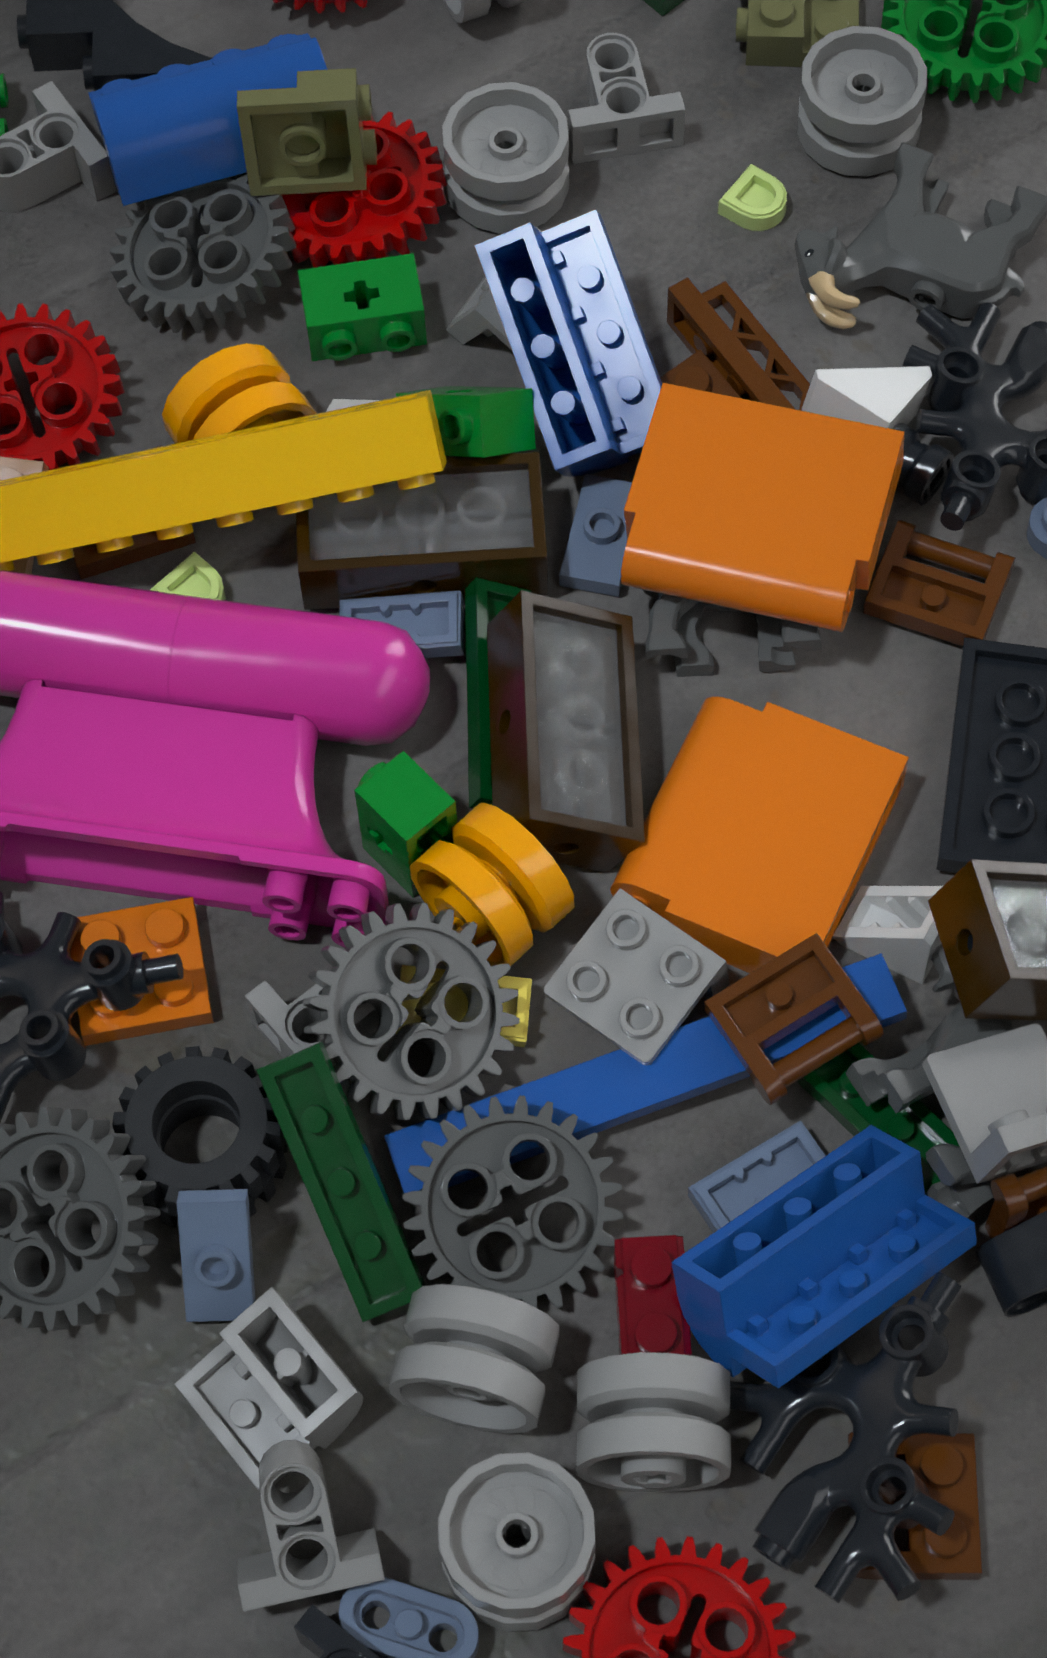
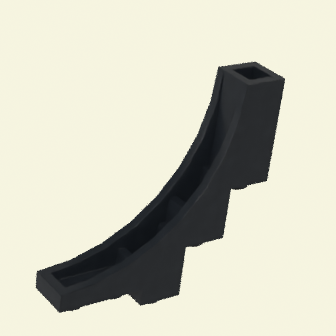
(95, 39)

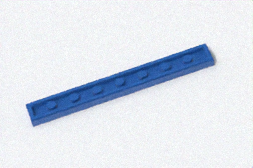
(622, 1089)

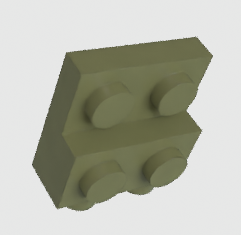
(784, 30)
(308, 134)

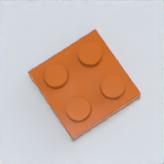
(159, 931)

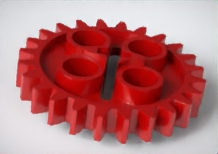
(373, 221)
(78, 376)
(619, 1630)

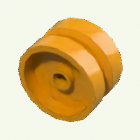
(231, 393)
(496, 879)

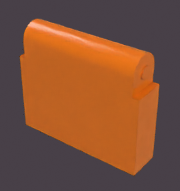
(759, 506)
(762, 830)

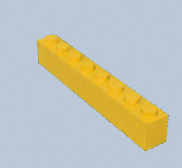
(220, 479)

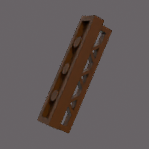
(700, 327)

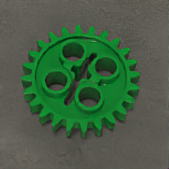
(1004, 50)

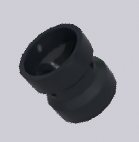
(923, 466)

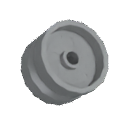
(860, 99)
(506, 156)
(474, 1358)
(653, 1422)
(525, 1499)

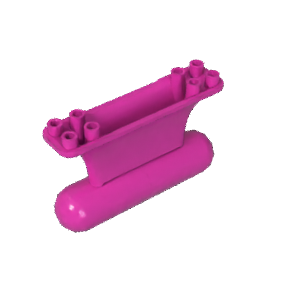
(178, 745)

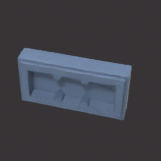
(597, 537)
(430, 618)
(754, 1176)
(215, 1253)

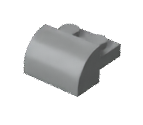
(270, 1386)

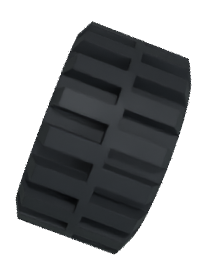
(195, 1089)

